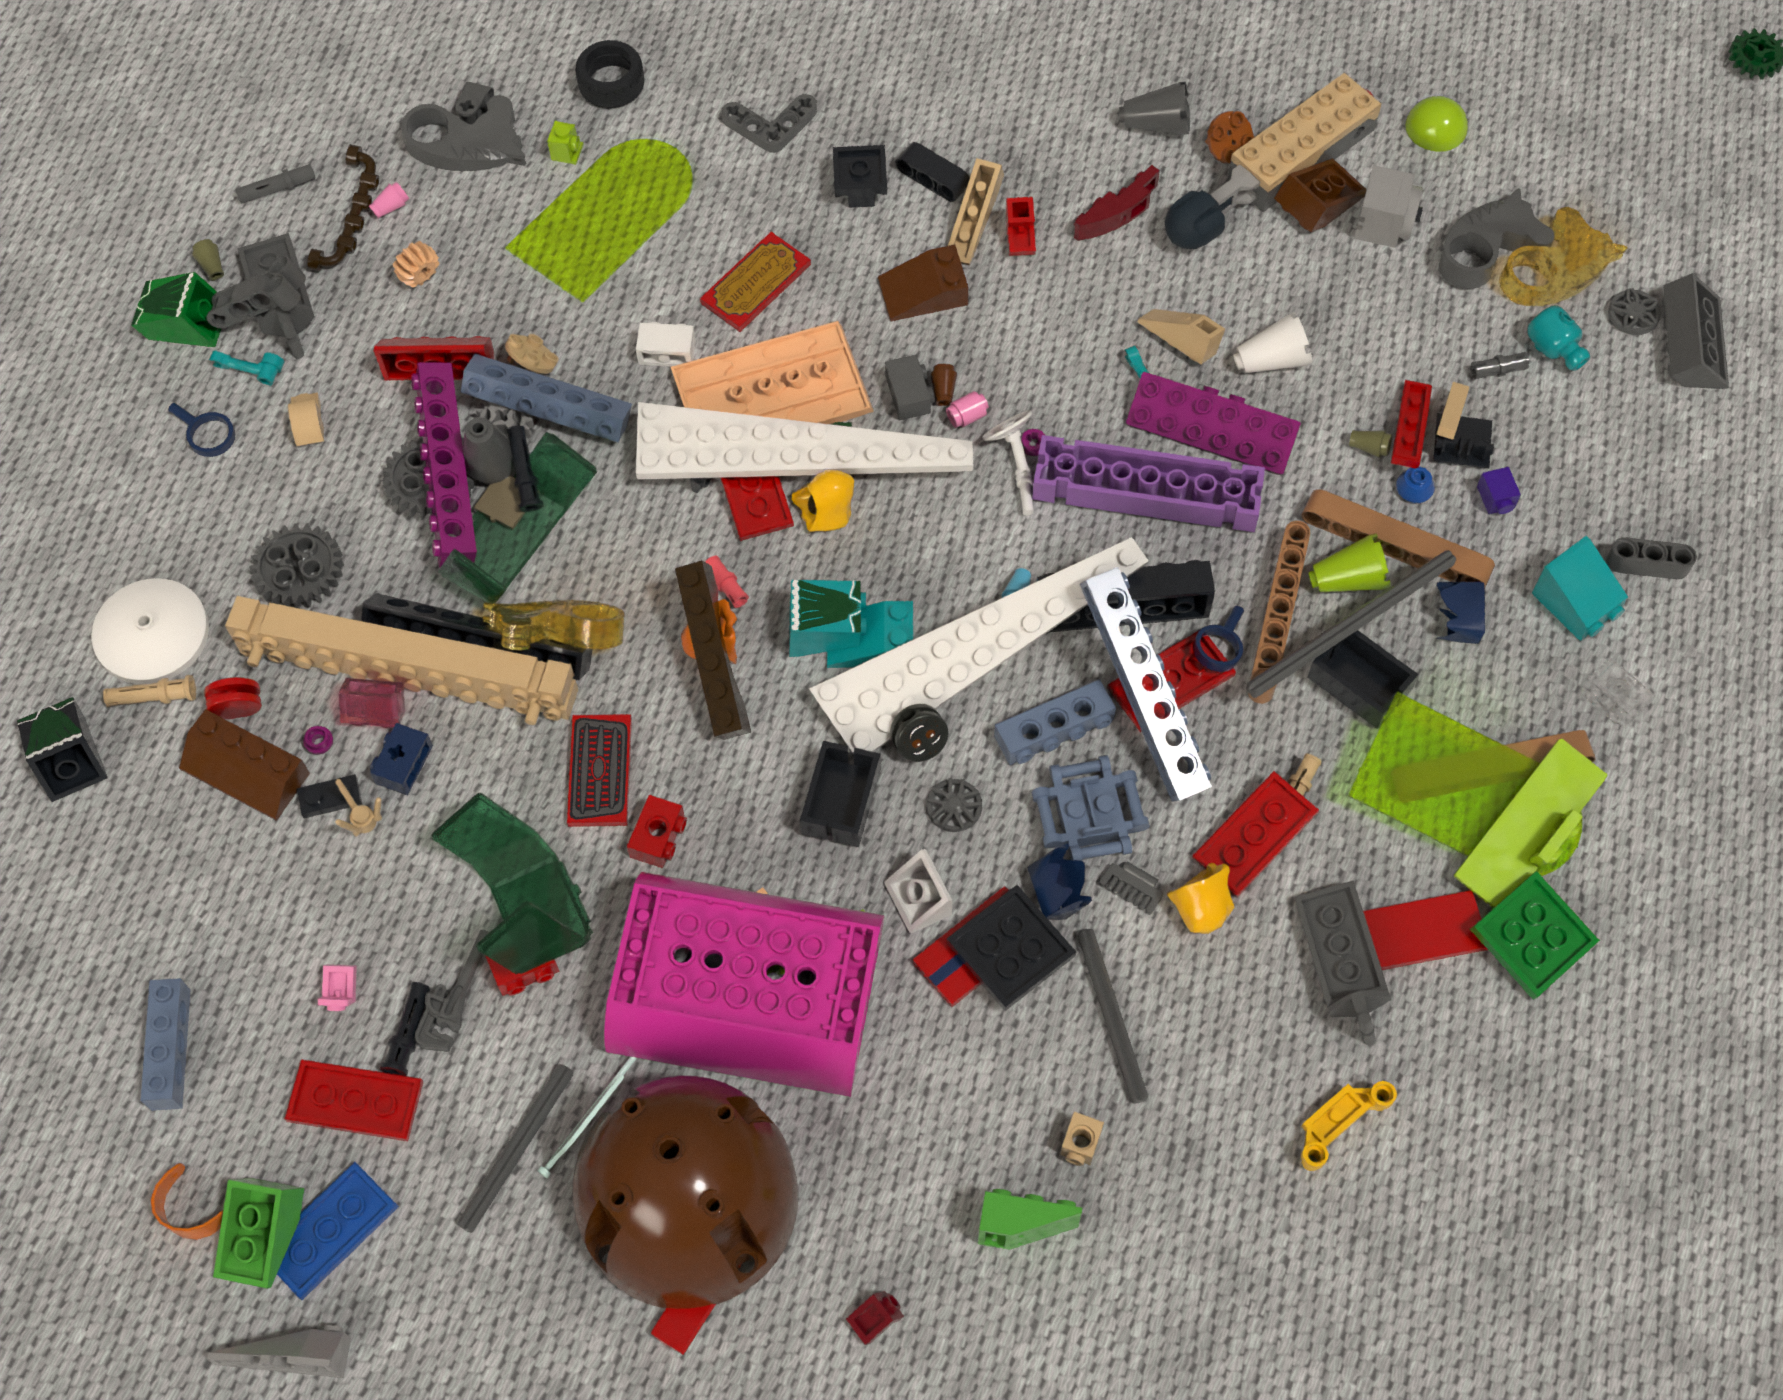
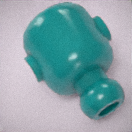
(1558, 336)

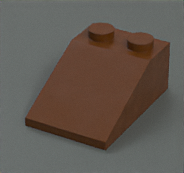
(1319, 194)
(925, 284)

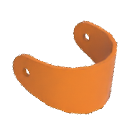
(158, 1202)

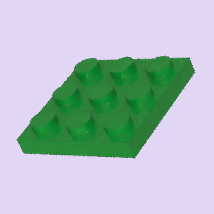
(1534, 935)

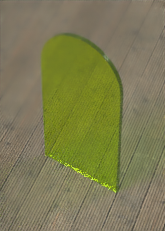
(606, 215)
(1442, 777)

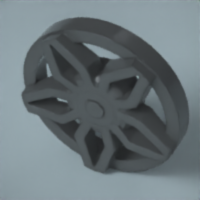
(1634, 312)

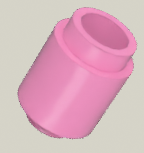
(967, 409)

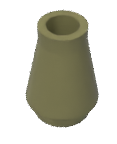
(208, 257)
(1372, 442)

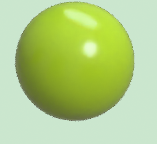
(1437, 124)

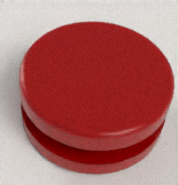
(233, 697)

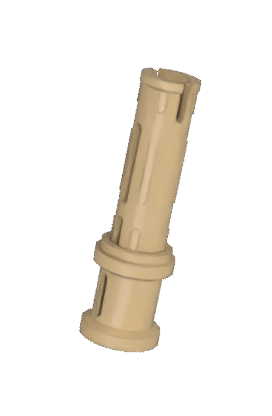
(163, 691)

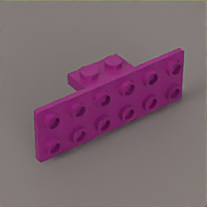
(1213, 422)

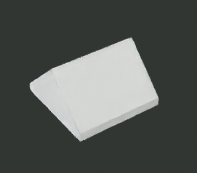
(919, 893)

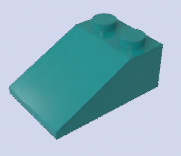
(887, 627)

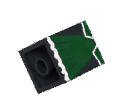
(61, 749)

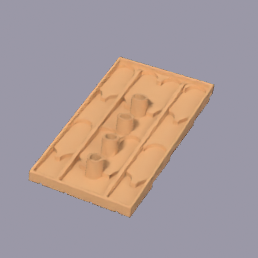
(787, 377)

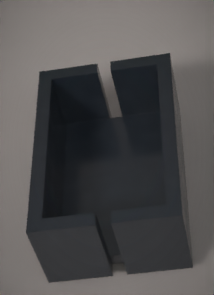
(1362, 676)
(840, 794)

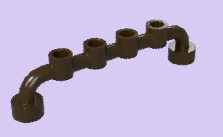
(353, 220)

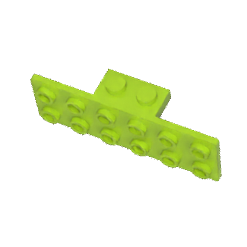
(1532, 824)

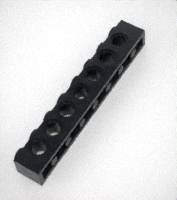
(465, 628)

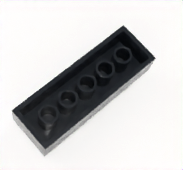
(1162, 593)

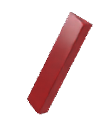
(680, 1326)

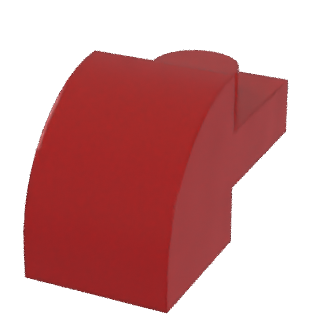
(1020, 226)

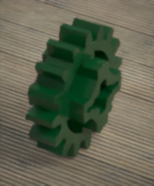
(1757, 53)

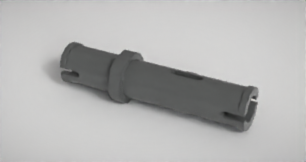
(276, 183)

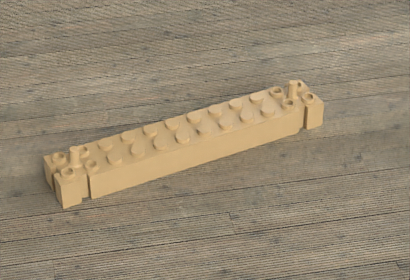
(403, 656)

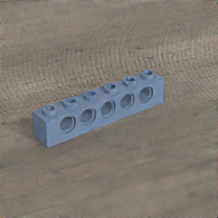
(546, 398)

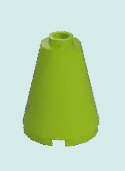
(1352, 568)

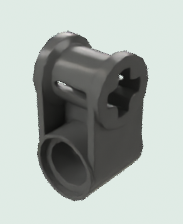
(473, 101)

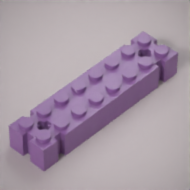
(1148, 483)

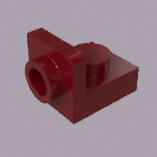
(875, 1316)

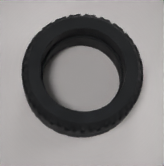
(613, 93)

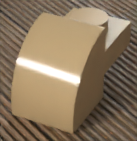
(306, 419)

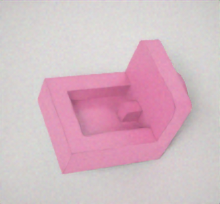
(338, 986)

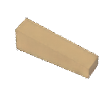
(1453, 410)

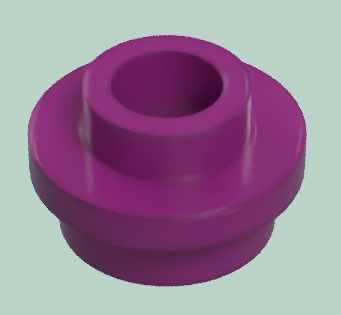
(314, 733)

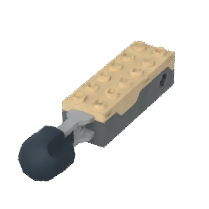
(1304, 137)

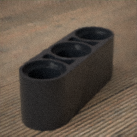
(932, 171)

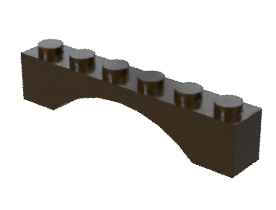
(720, 689)

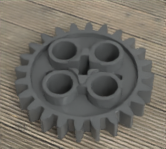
(402, 475)
(271, 574)

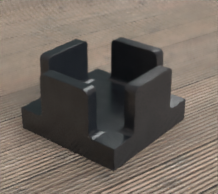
(860, 173)

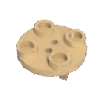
(530, 353)

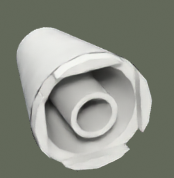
(1275, 347)

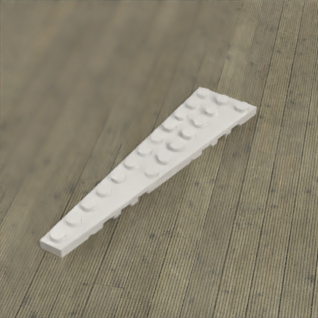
(716, 444)
(959, 653)

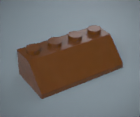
(242, 765)

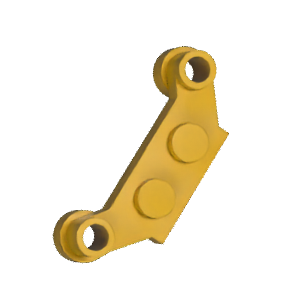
(1338, 1116)

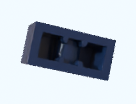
(403, 772)

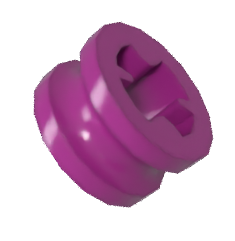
(1026, 439)

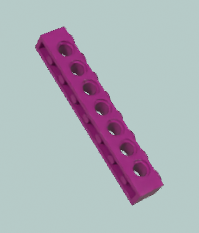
(439, 379)

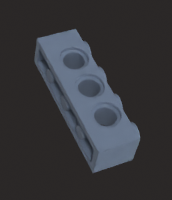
(1089, 698)
(165, 1044)

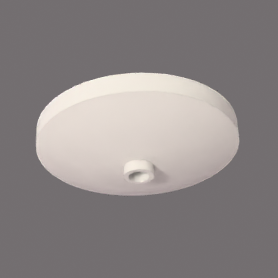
(150, 631)

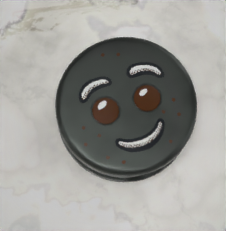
(919, 732)

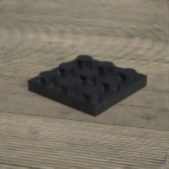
(1011, 947)

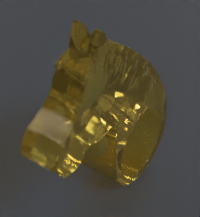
(1569, 267)
(566, 621)

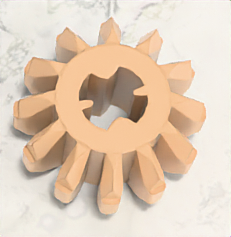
(416, 264)

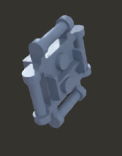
(1090, 810)

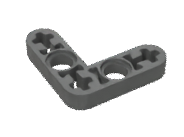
(767, 129)

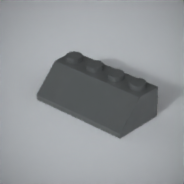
(1695, 334)

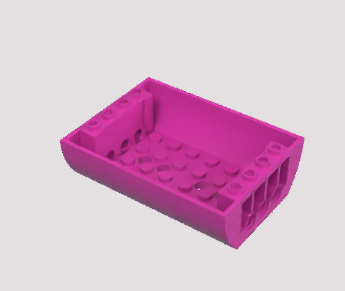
(735, 1014)

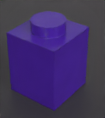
(1498, 491)

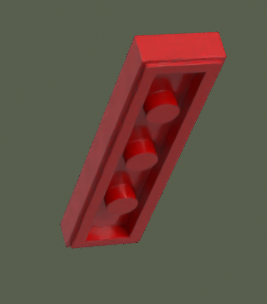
(1411, 424)

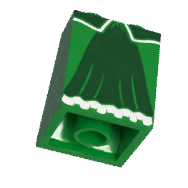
(177, 311)

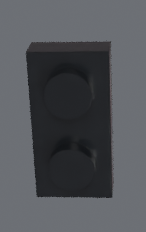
(326, 796)

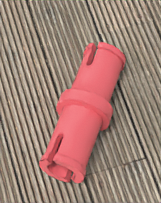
(727, 582)

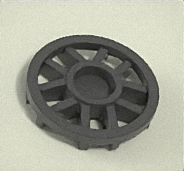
(954, 805)

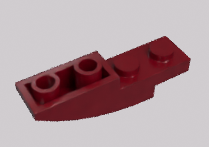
(1117, 210)

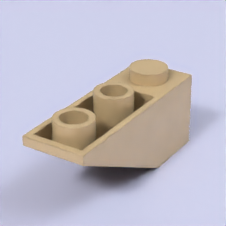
(1188, 332)

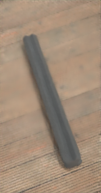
(1112, 1016)
(515, 1148)

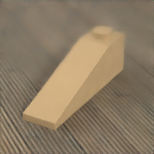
(976, 208)

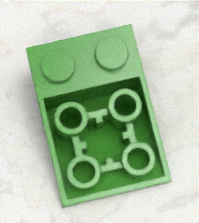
(1017, 1221)

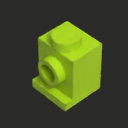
(564, 143)

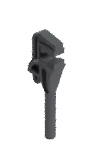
(447, 1007)

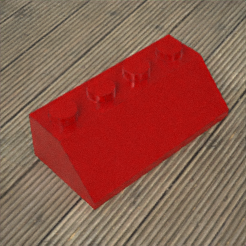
(400, 356)

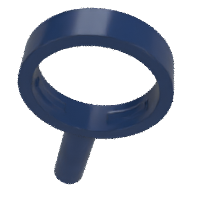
(195, 422)
(1226, 632)

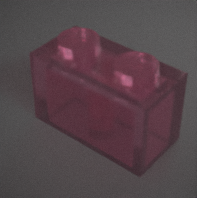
(371, 702)

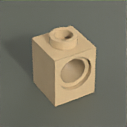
(1081, 1126)

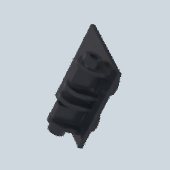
(1470, 444)

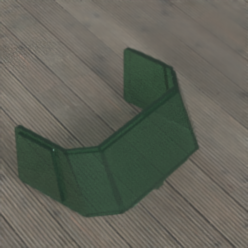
(506, 551)
(527, 881)

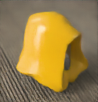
(832, 497)
(1204, 899)

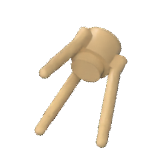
(361, 816)

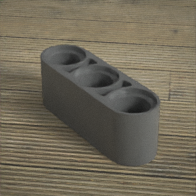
(1662, 552)

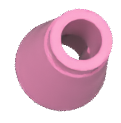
(389, 200)

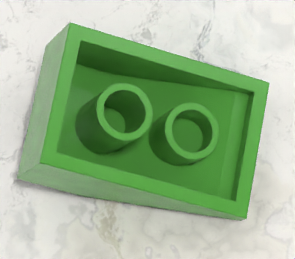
(256, 1230)

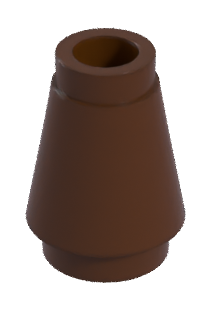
(943, 383)

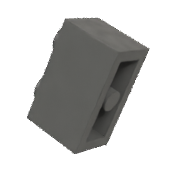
(908, 387)

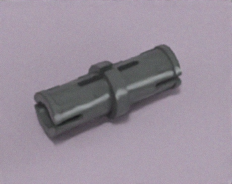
(1500, 365)

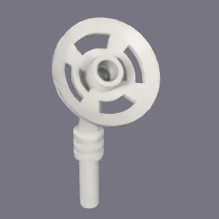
(1010, 431)

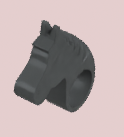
(466, 146)
(1484, 231)

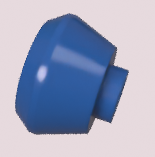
(1415, 485)

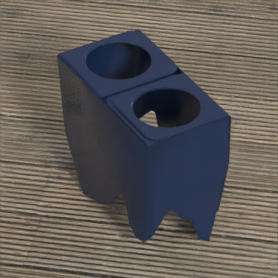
(1468, 604)
(1058, 884)

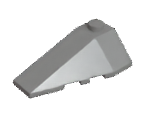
(302, 1352)

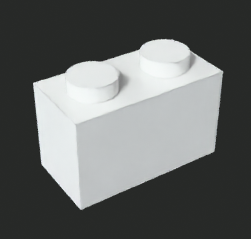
(665, 344)

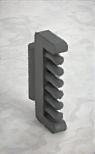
(1134, 879)

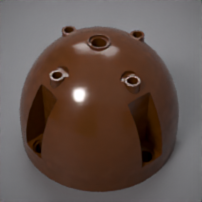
(663, 1236)

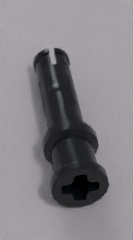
(525, 479)
(399, 1043)

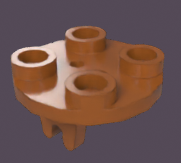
(1220, 142)

